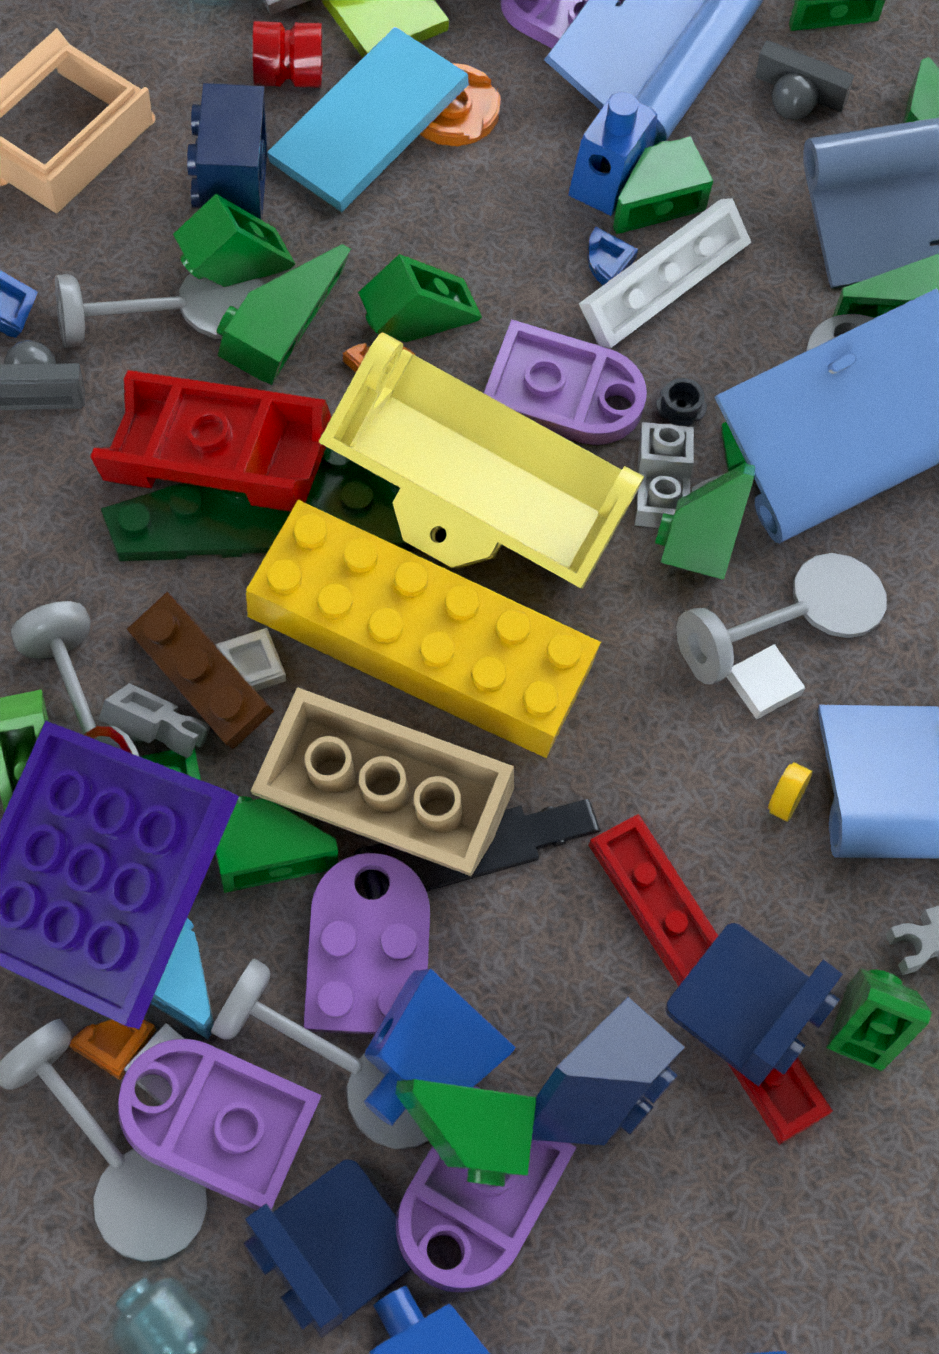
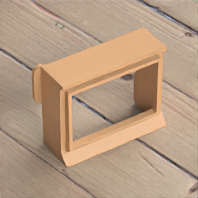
(89, 150)

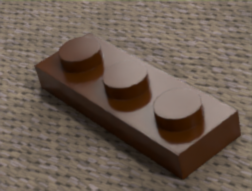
(200, 670)

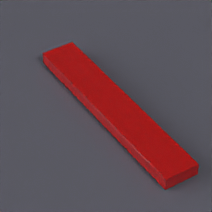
(681, 938)

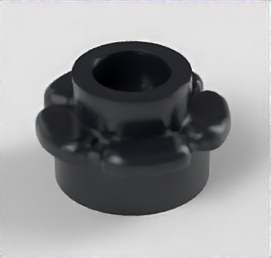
(684, 391)

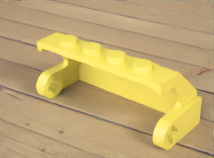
(476, 468)

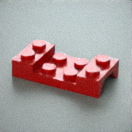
(216, 439)

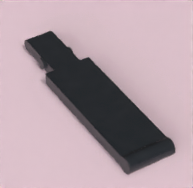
(512, 846)

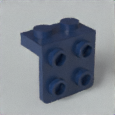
(751, 1003)
(329, 1247)

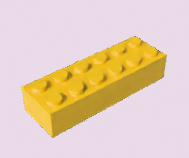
(421, 628)

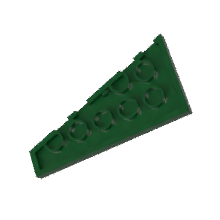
(218, 521)

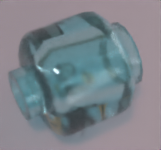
(160, 1319)

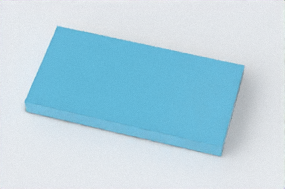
(368, 119)

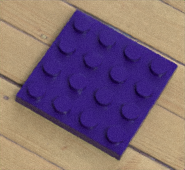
(102, 869)

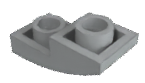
(667, 466)

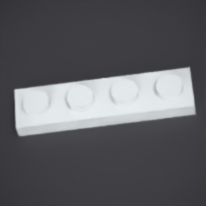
(665, 273)

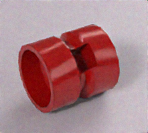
(287, 54)

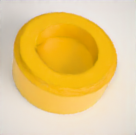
(789, 791)

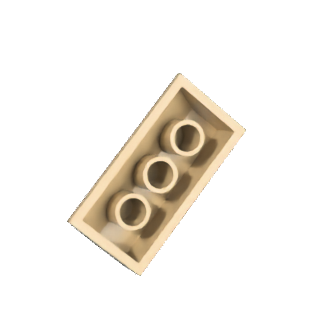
(385, 782)

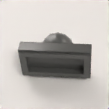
(801, 81)
(36, 382)

